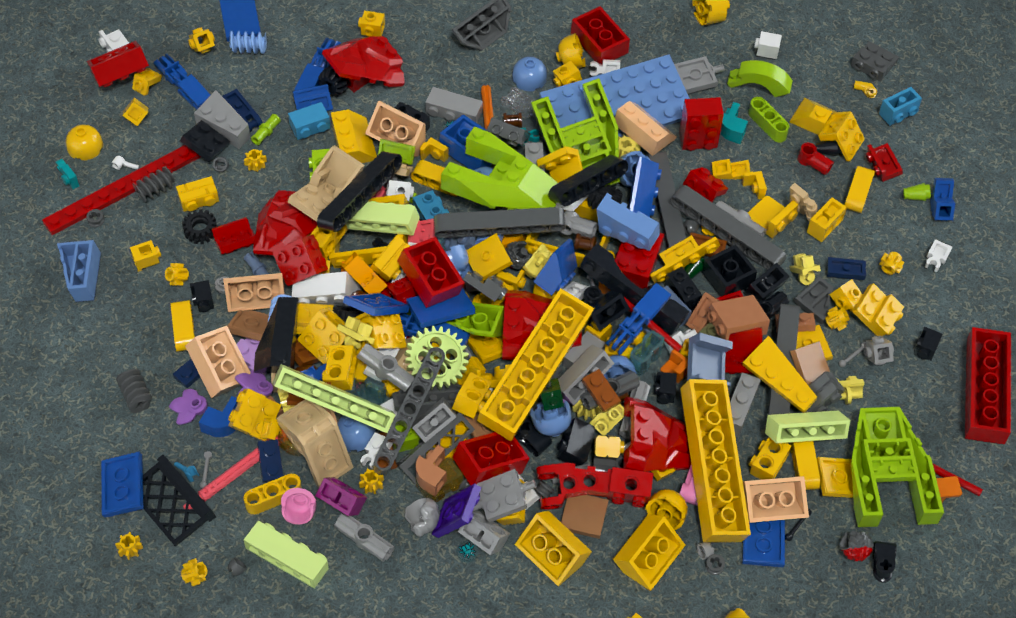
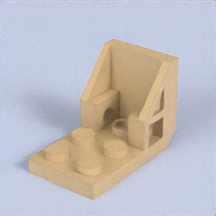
(327, 182)
(317, 439)

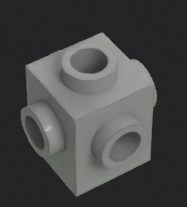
(879, 350)

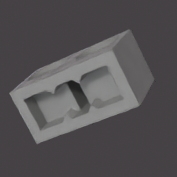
(485, 535)

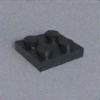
(205, 141)

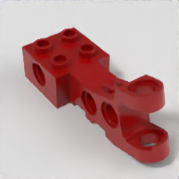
(607, 484)

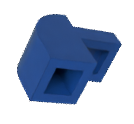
(941, 199)
(216, 422)

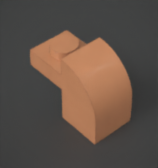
(428, 473)

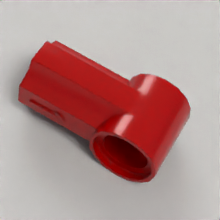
(810, 156)

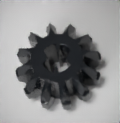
(336, 84)

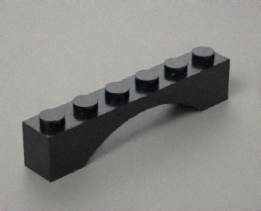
(602, 267)

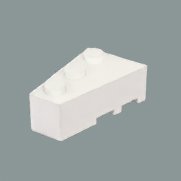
(325, 288)

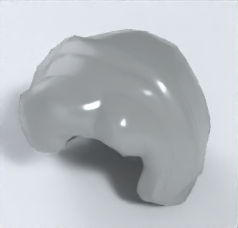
(422, 516)

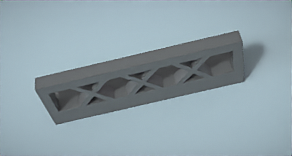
(411, 458)

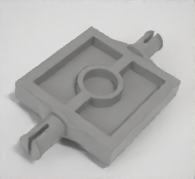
(698, 74)
(503, 495)

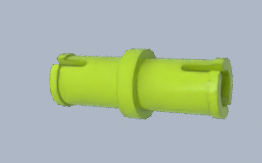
(265, 129)

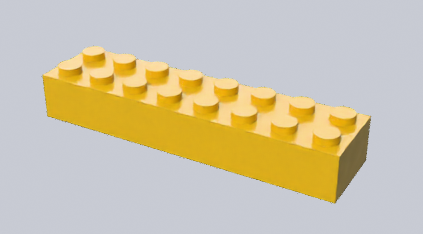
(535, 365)
(715, 461)

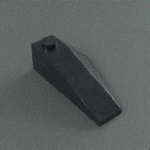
(279, 338)

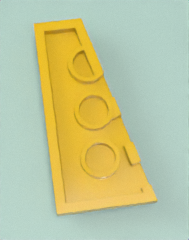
(777, 372)

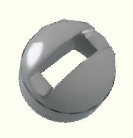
(706, 548)

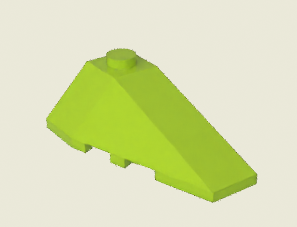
(485, 322)

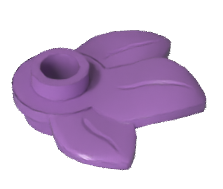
(255, 382)
(188, 407)

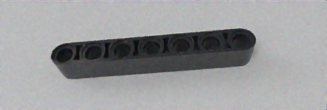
(359, 191)

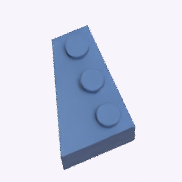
(626, 225)
(80, 268)

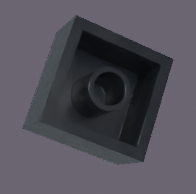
(729, 271)

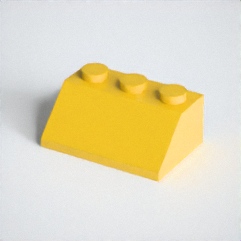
(350, 135)
(552, 547)
(649, 551)

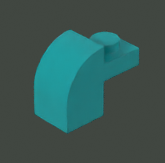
(732, 126)

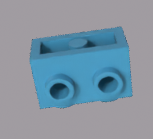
(900, 106)
(309, 120)
(428, 205)

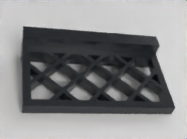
(187, 493)

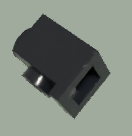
(202, 295)
(928, 343)
(665, 387)

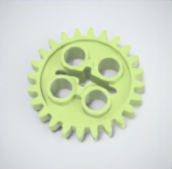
(448, 345)

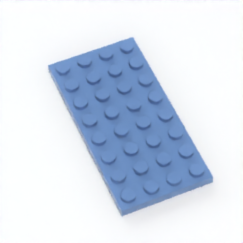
(649, 84)

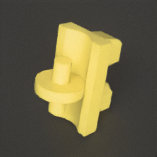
(537, 262)
(803, 266)
(356, 336)
(853, 389)
(606, 421)

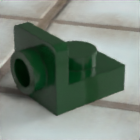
(552, 397)

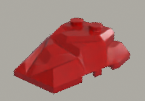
(367, 58)
(280, 224)
(521, 316)
(656, 439)

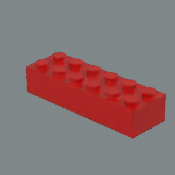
(988, 386)

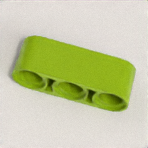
(768, 119)

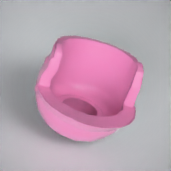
(298, 506)

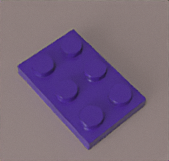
(457, 510)

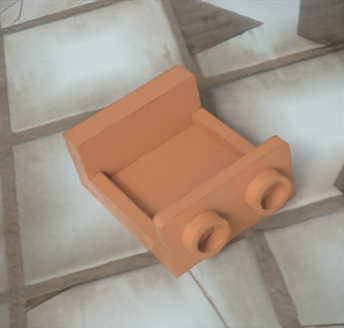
(737, 316)

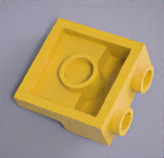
(878, 311)
(251, 411)

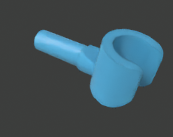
(189, 471)

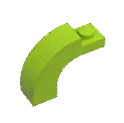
(761, 73)

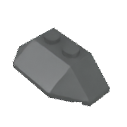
(484, 25)
(432, 397)

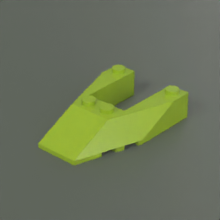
(592, 137)
(511, 184)
(891, 453)

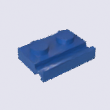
(313, 95)

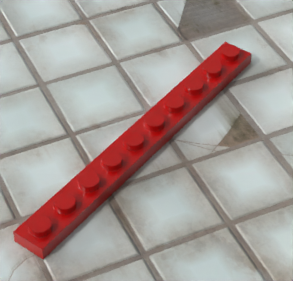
(116, 191)

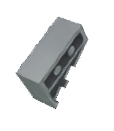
(223, 119)

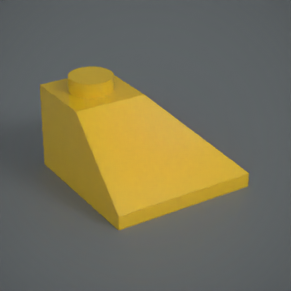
(811, 116)

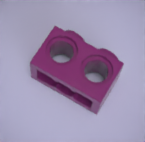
(341, 496)

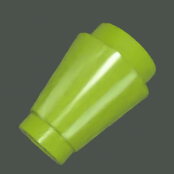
(917, 192)

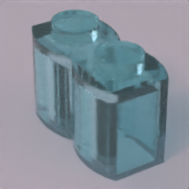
(647, 352)

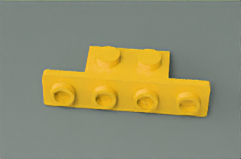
(683, 254)

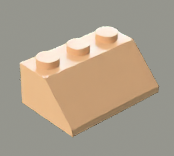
(396, 126)
(643, 128)
(252, 291)
(217, 360)
(776, 499)

